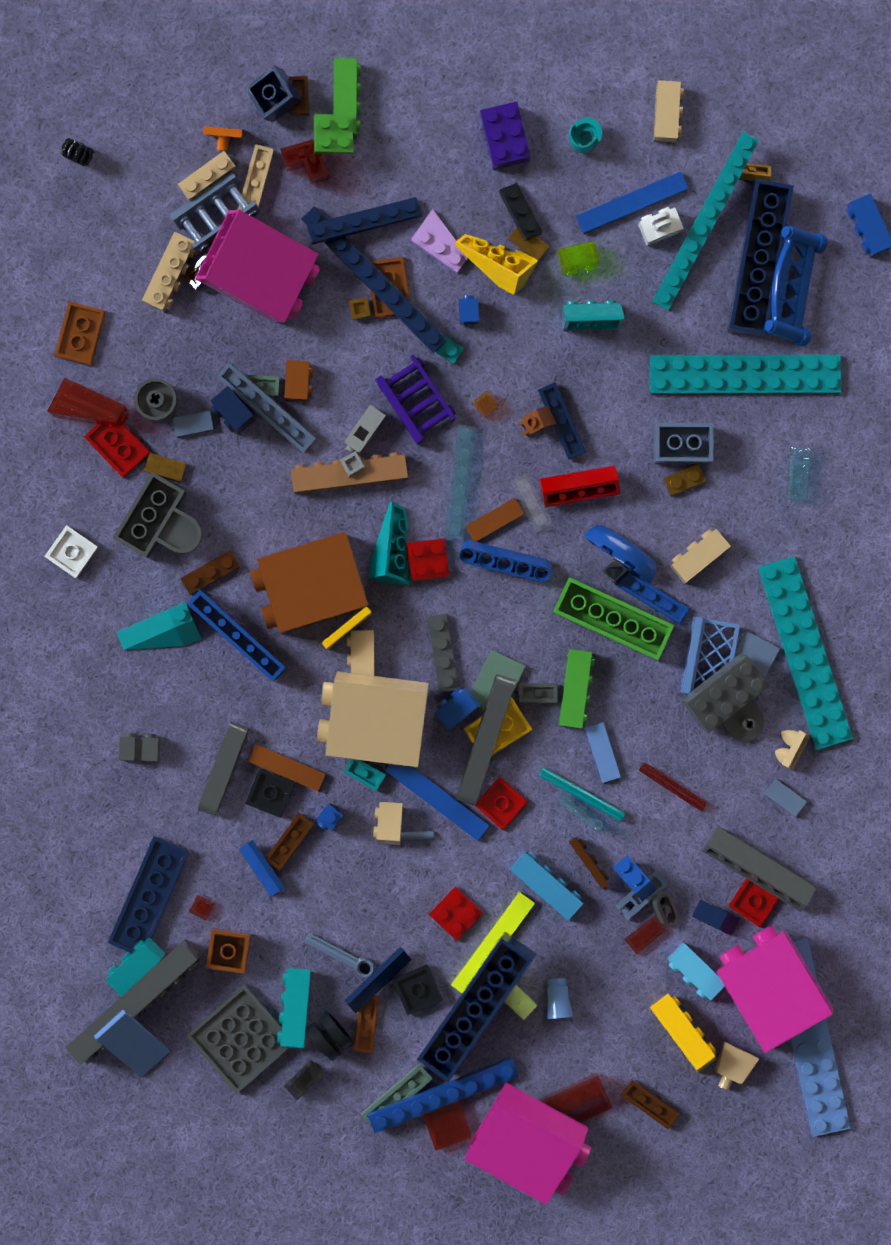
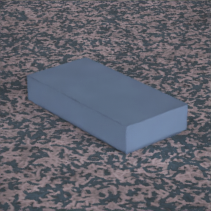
(193, 423)
(785, 797)

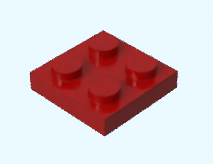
(427, 559)
(455, 913)

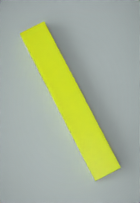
(507, 923)

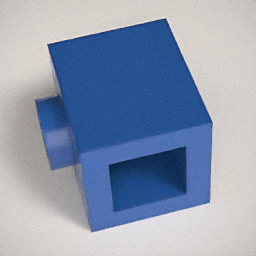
(468, 310)
(329, 817)

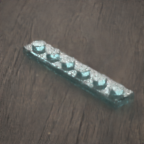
(460, 482)

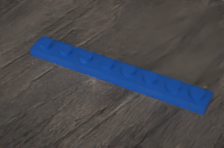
(442, 1095)

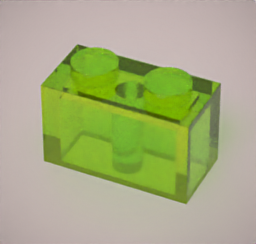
(578, 258)

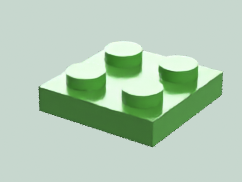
(333, 134)

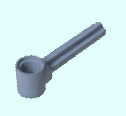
(339, 954)

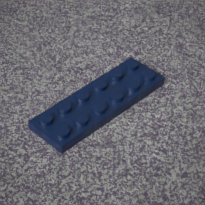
(148, 894)

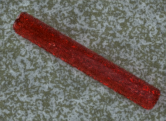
(672, 786)

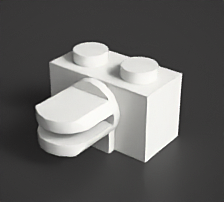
(660, 226)

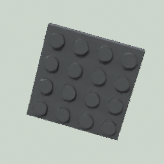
(238, 1038)

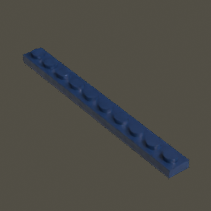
(381, 287)

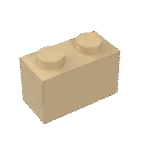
(389, 823)

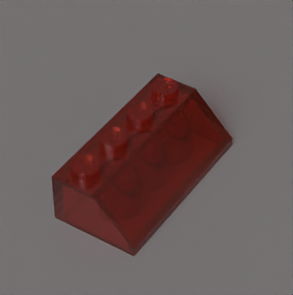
(580, 1099)

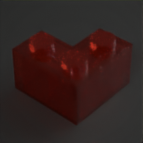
(302, 156)

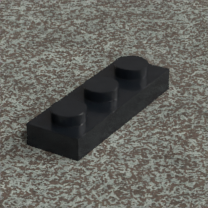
(520, 211)

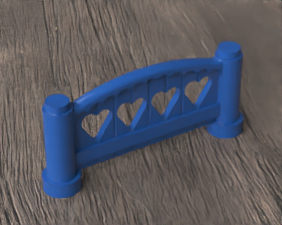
(807, 245)

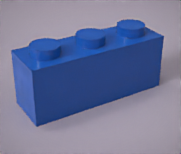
(869, 225)

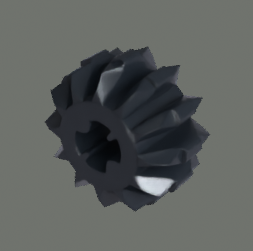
(77, 152)

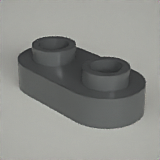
(665, 907)

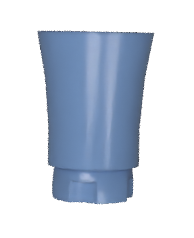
(558, 999)

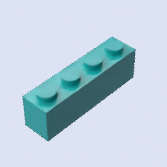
(295, 1008)

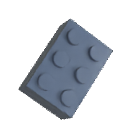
(683, 443)

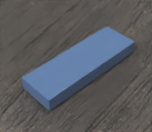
(602, 752)

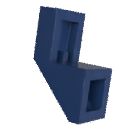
(715, 917)

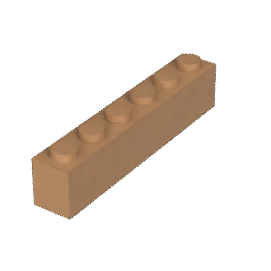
(334, 475)

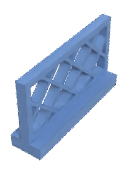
(694, 650)

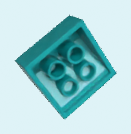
(592, 315)

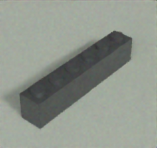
(759, 869)

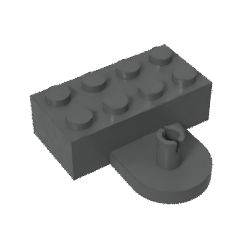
(157, 519)
(728, 700)

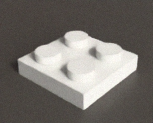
(71, 551)

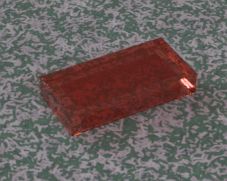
(645, 934)

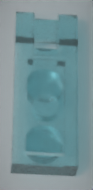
(798, 474)
(581, 812)

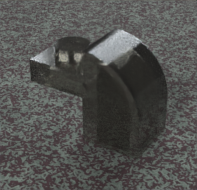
(304, 1079)

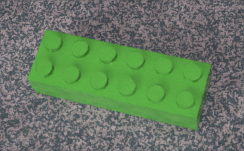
(613, 619)

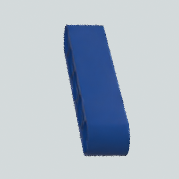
(496, 564)

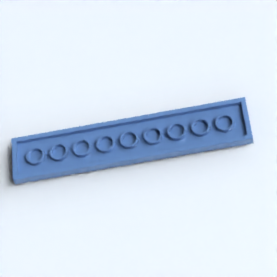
(819, 1071)

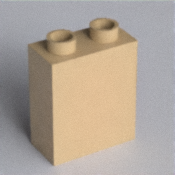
(373, 718)

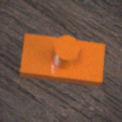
(223, 135)

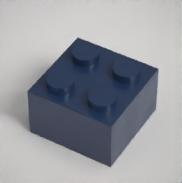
(273, 94)
(234, 412)

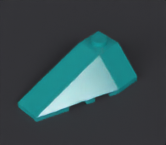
(389, 557)
(166, 629)

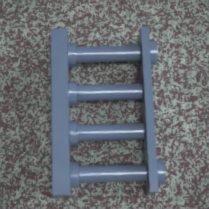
(202, 201)

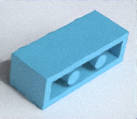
(695, 972)

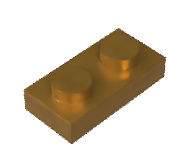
(756, 171)
(684, 479)

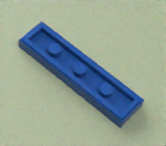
(653, 597)

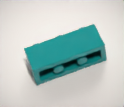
(134, 966)

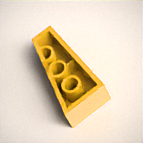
(683, 1033)

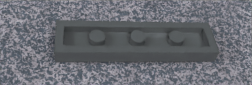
(442, 653)

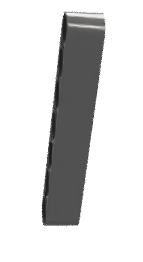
(485, 739)

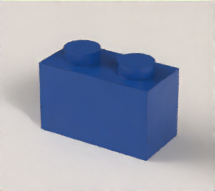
(457, 708)
(634, 878)

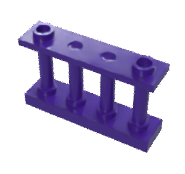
(407, 416)

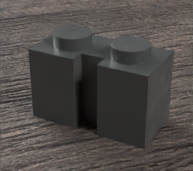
(139, 748)

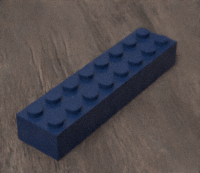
(759, 258)
(476, 1006)

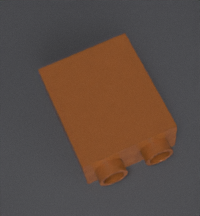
(309, 584)

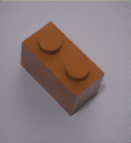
(297, 380)

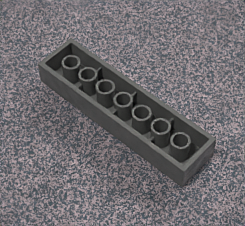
(138, 997)

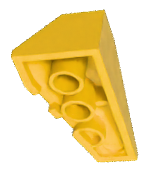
(503, 267)

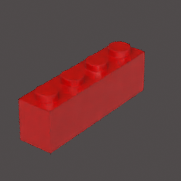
(580, 486)

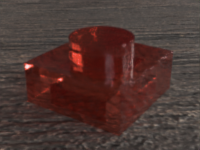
(201, 907)

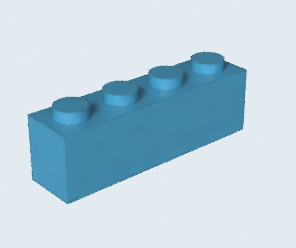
(546, 886)

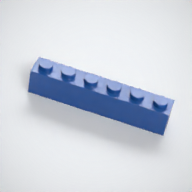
(236, 636)

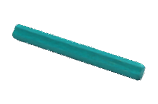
(582, 794)

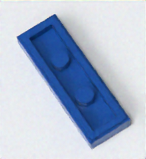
(261, 868)

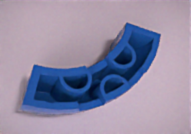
(622, 550)

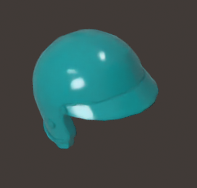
(585, 135)

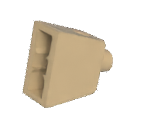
(734, 1065)

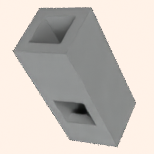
(364, 430)

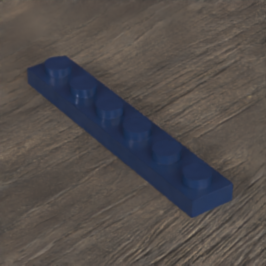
(364, 220)

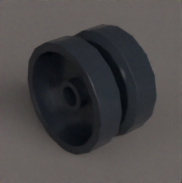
(327, 1038)

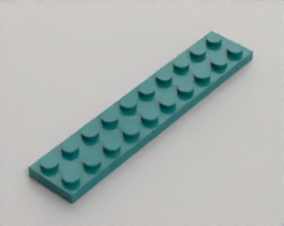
(745, 374)
(805, 653)

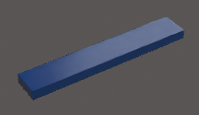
(632, 202)
(439, 799)

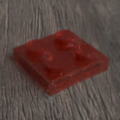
(447, 1125)

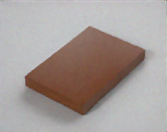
(395, 272)
(80, 333)

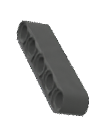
(223, 768)

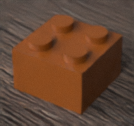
(228, 950)

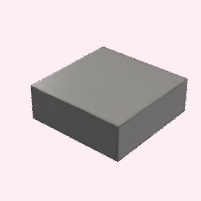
(352, 463)

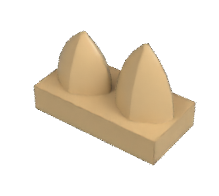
(797, 742)

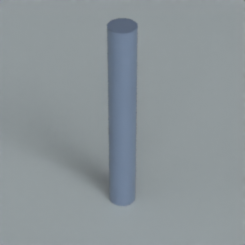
(416, 835)

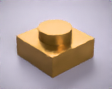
(359, 308)

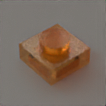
(485, 404)

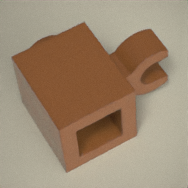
(537, 421)

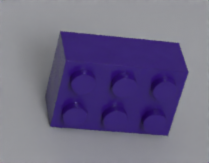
(505, 135)

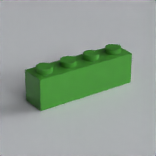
(347, 89)
(575, 688)

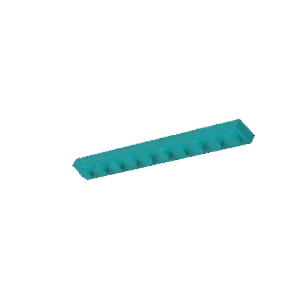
(705, 221)

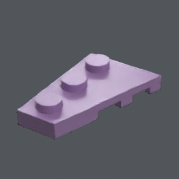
(439, 242)

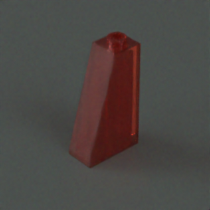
(86, 405)

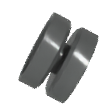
(151, 390)

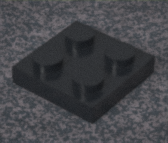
(270, 792)
(417, 989)

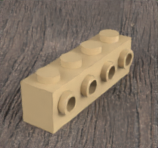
(169, 272)

